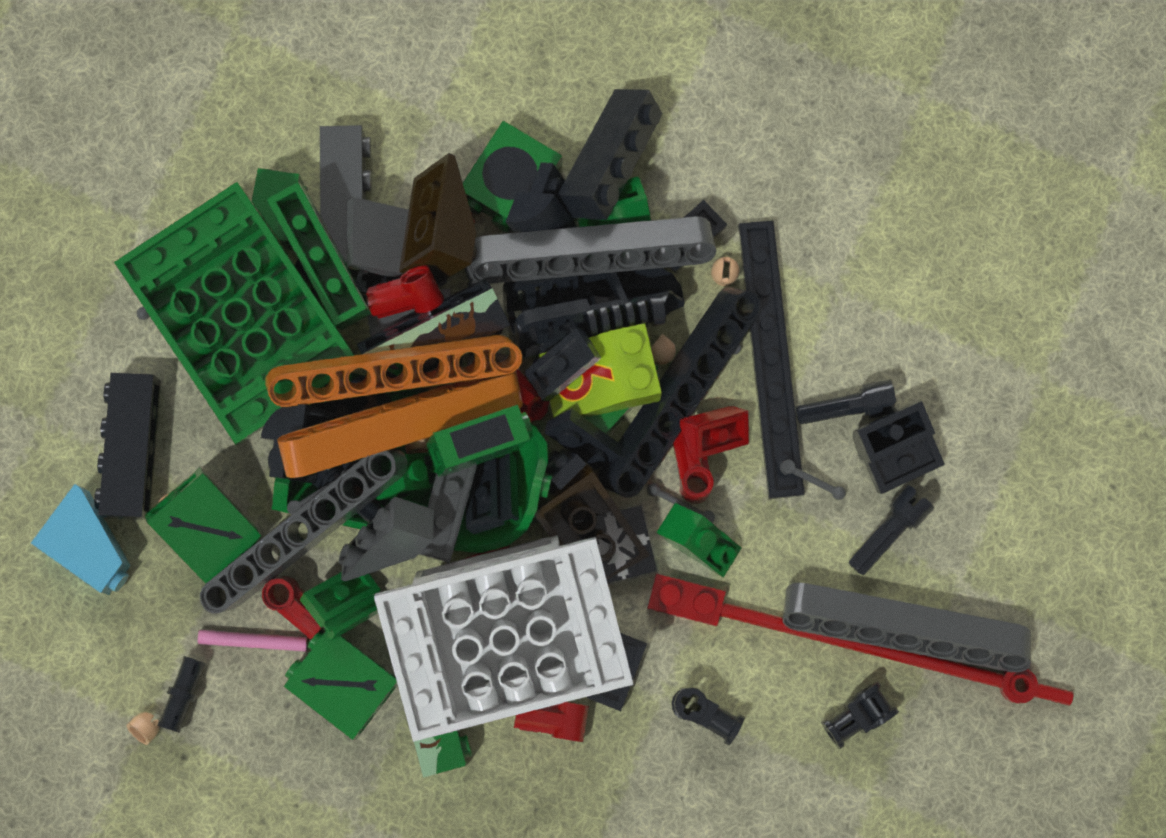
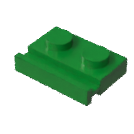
(341, 603)

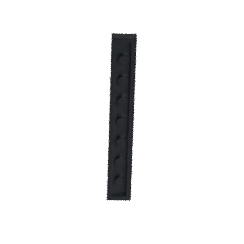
(771, 359)

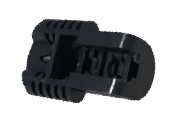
(588, 303)

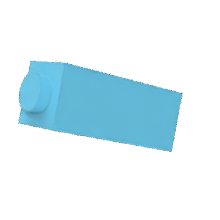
(84, 543)

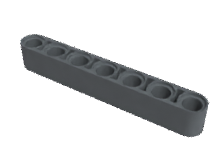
(593, 250)
(287, 536)
(907, 627)

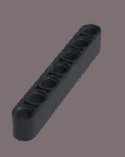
(695, 383)

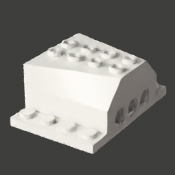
(503, 635)

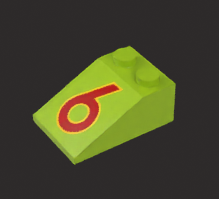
(618, 380)

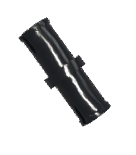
(181, 694)

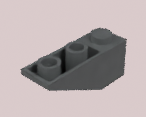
(390, 538)

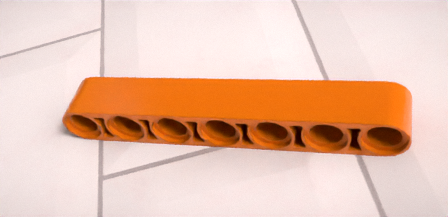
(378, 362)
(395, 424)

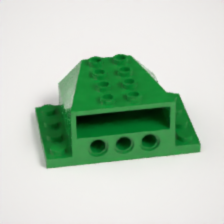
(231, 307)

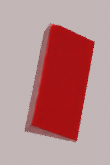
(716, 431)

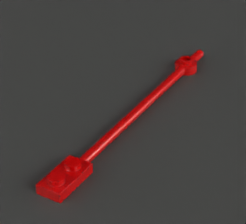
(707, 605)

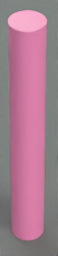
(253, 640)

